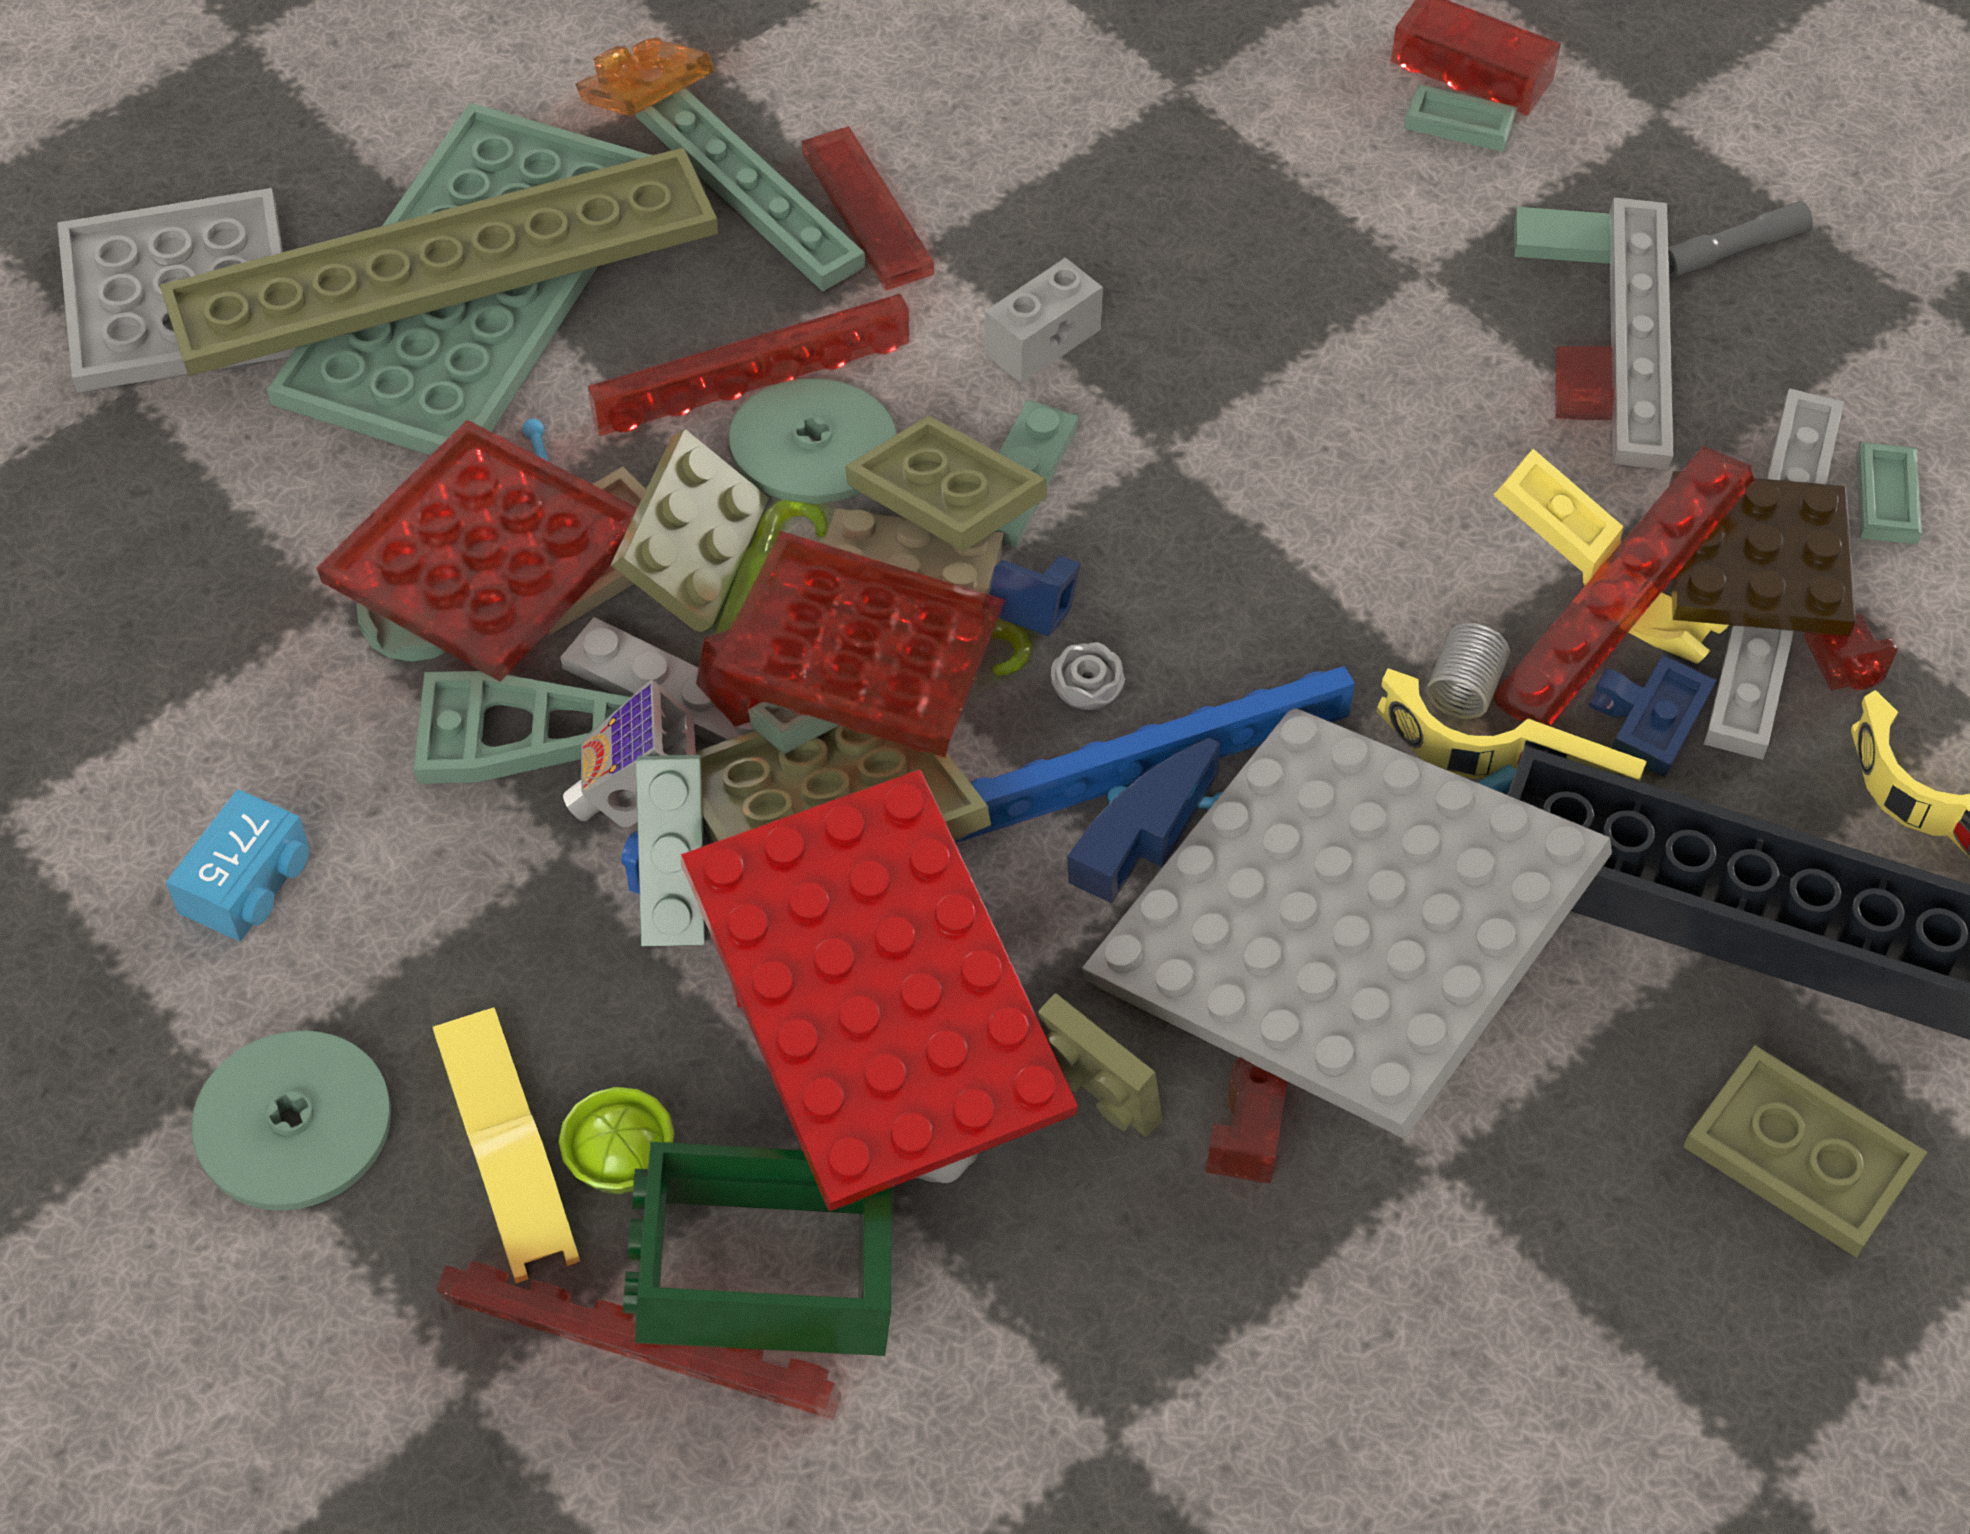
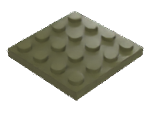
(755, 783)

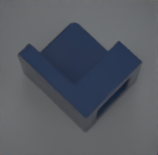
(1036, 598)

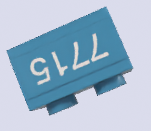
(239, 865)

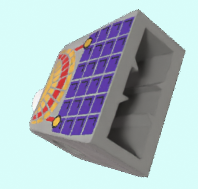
(643, 726)

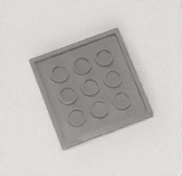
(115, 274)

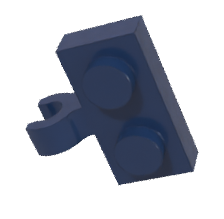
(1656, 714)

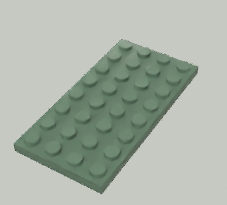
(467, 360)

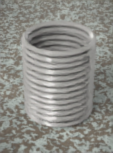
(1473, 657)

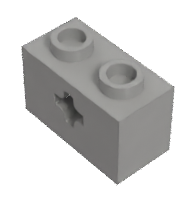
(1043, 320)

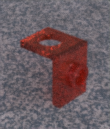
(1584, 383)

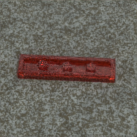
(867, 208)

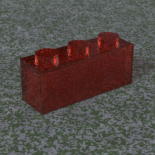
(1475, 53)

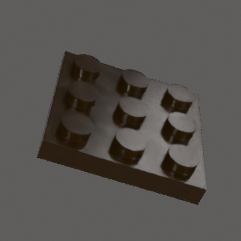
(1774, 562)

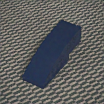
(1143, 821)

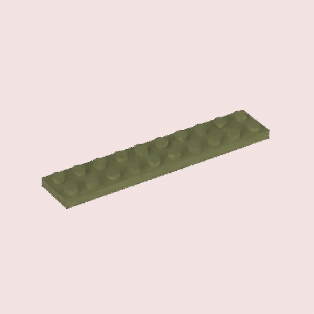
(436, 260)

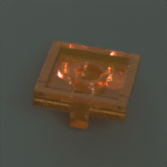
(640, 79)

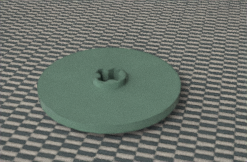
(773, 444)
(264, 1159)

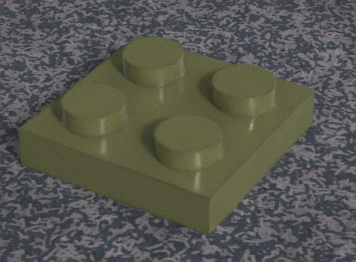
(1103, 1067)

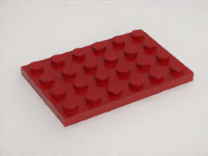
(877, 988)

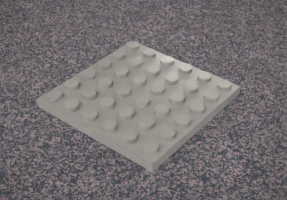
(1349, 918)

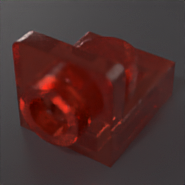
(1852, 659)

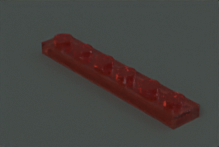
(749, 365)
(1624, 587)
(608, 1329)

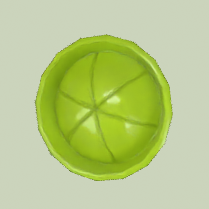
(612, 1136)

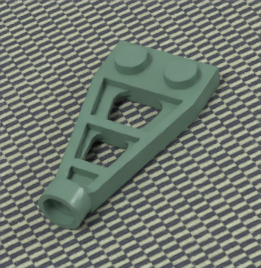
(453, 723)

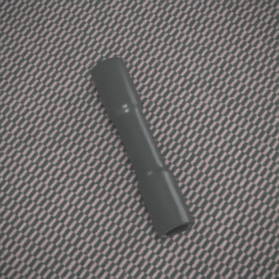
(1764, 230)

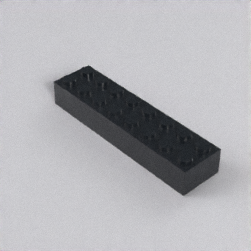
(1765, 894)

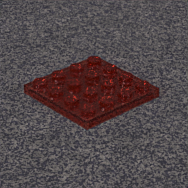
(481, 549)
(858, 643)

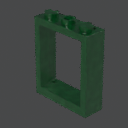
(749, 1319)

